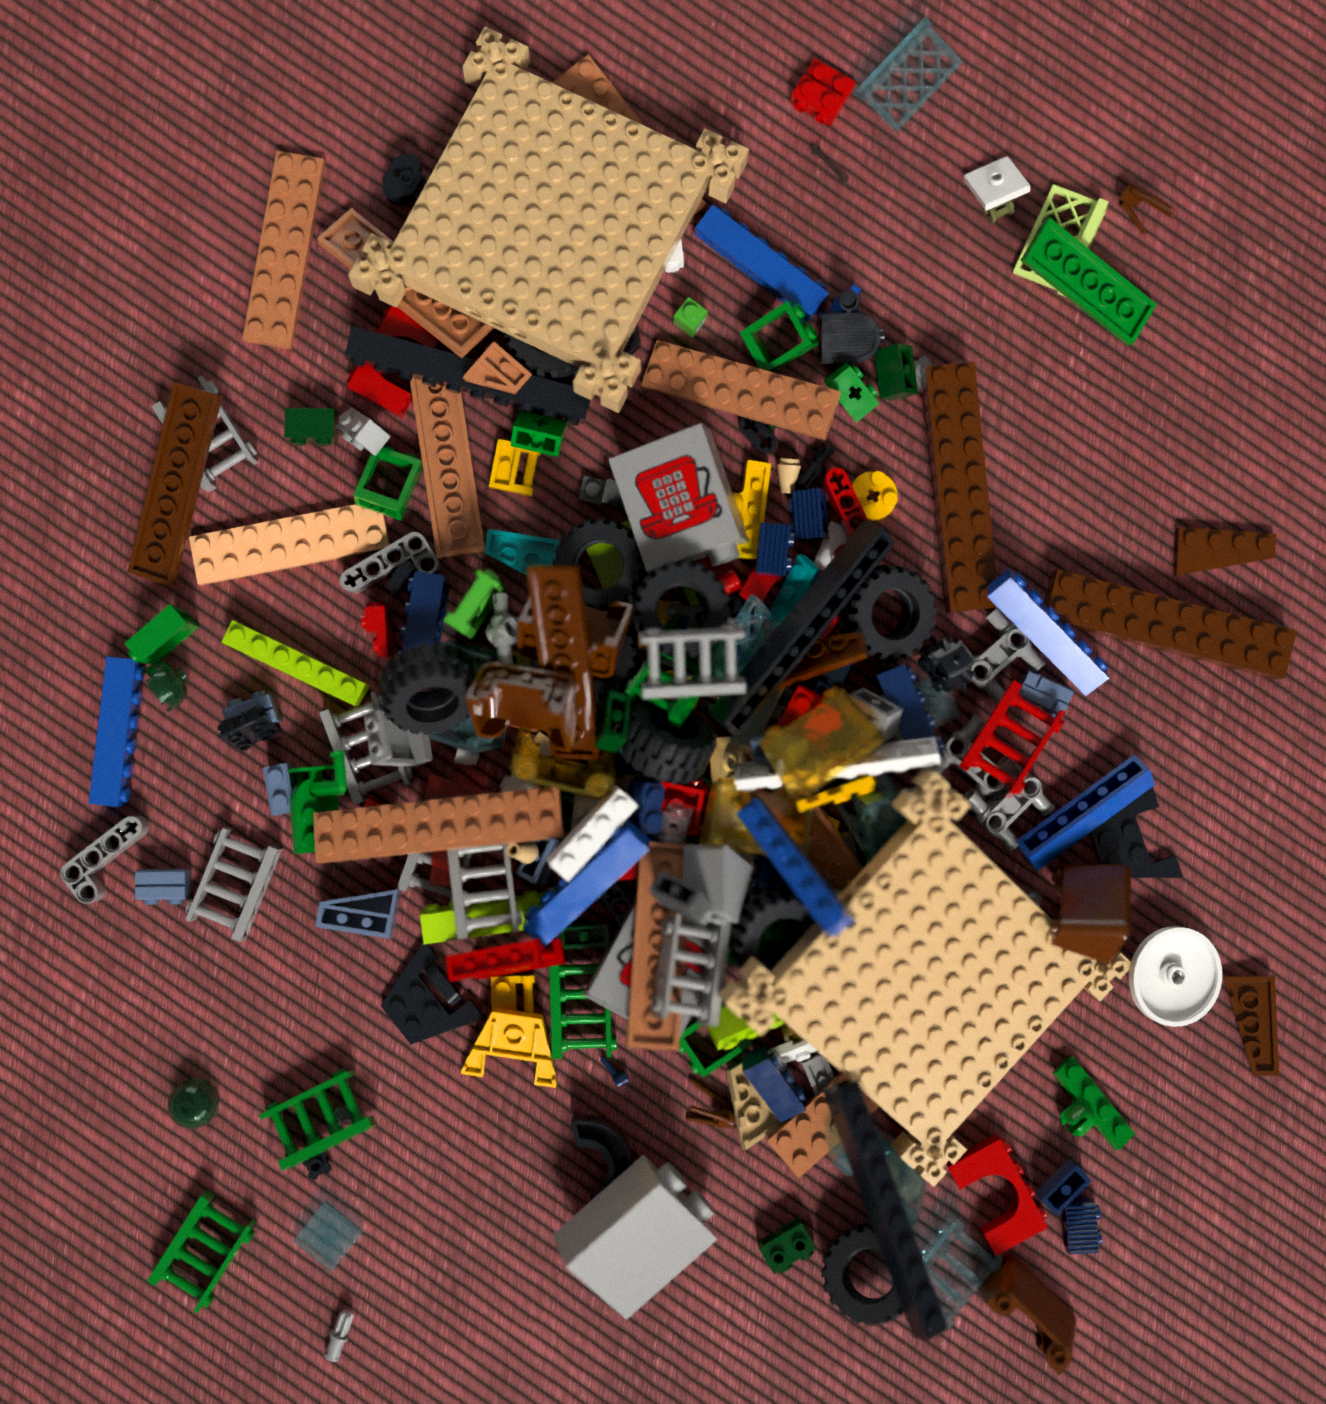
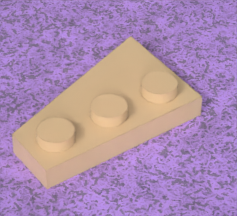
(751, 1112)

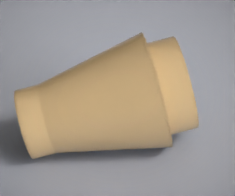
(788, 474)
(523, 851)

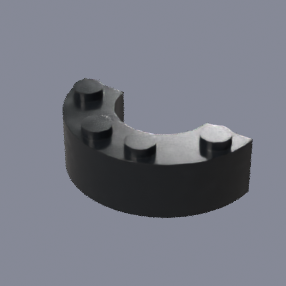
(608, 1141)

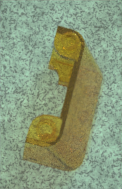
(821, 742)
(592, 779)
(724, 826)

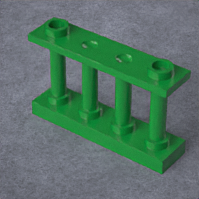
(678, 709)
(561, 1019)
(337, 1132)
(178, 1250)

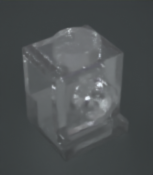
(674, 833)

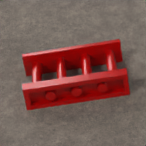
(988, 738)
(505, 960)

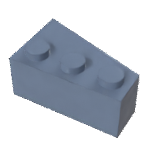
(364, 914)

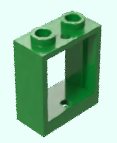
(759, 350)
(380, 503)
(161, 635)
(695, 1063)

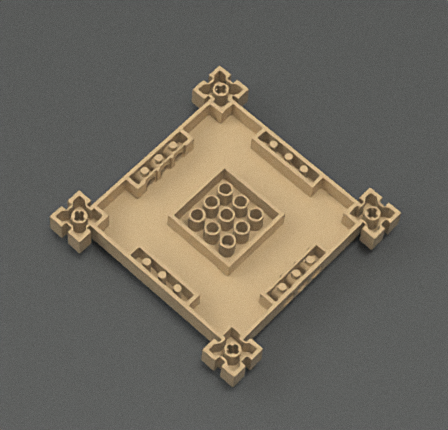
(550, 218)
(929, 982)

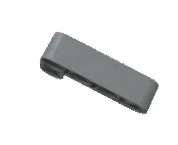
(387, 568)
(106, 852)

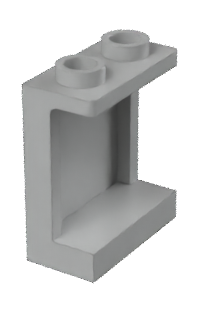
(394, 746)

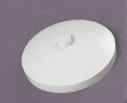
(1175, 976)

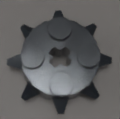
(947, 664)

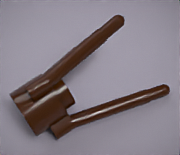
(1134, 196)
(722, 1117)

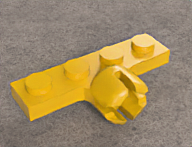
(752, 504)

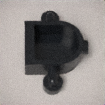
(847, 333)

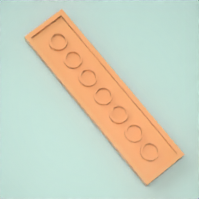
(287, 543)

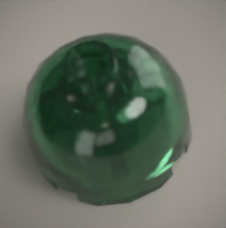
(167, 684)
(193, 1103)

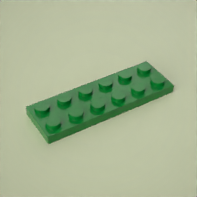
(1088, 281)

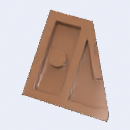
(498, 371)

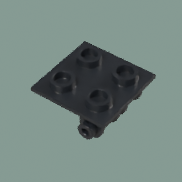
(243, 736)

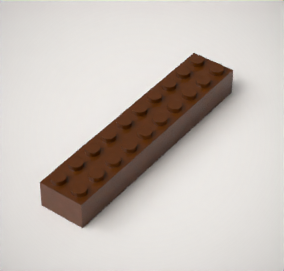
(959, 485)
(1170, 625)

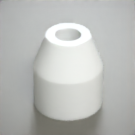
(466, 758)

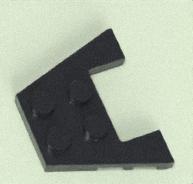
(1122, 843)
(416, 1007)

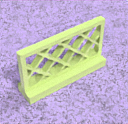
(1086, 231)

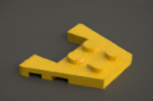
(841, 793)
(517, 1037)

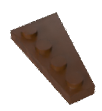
(1256, 1018)

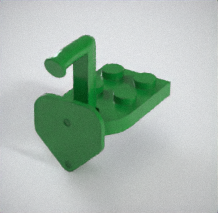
(314, 796)

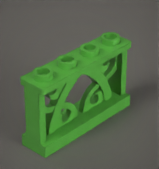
(476, 605)

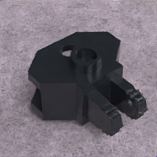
(406, 182)

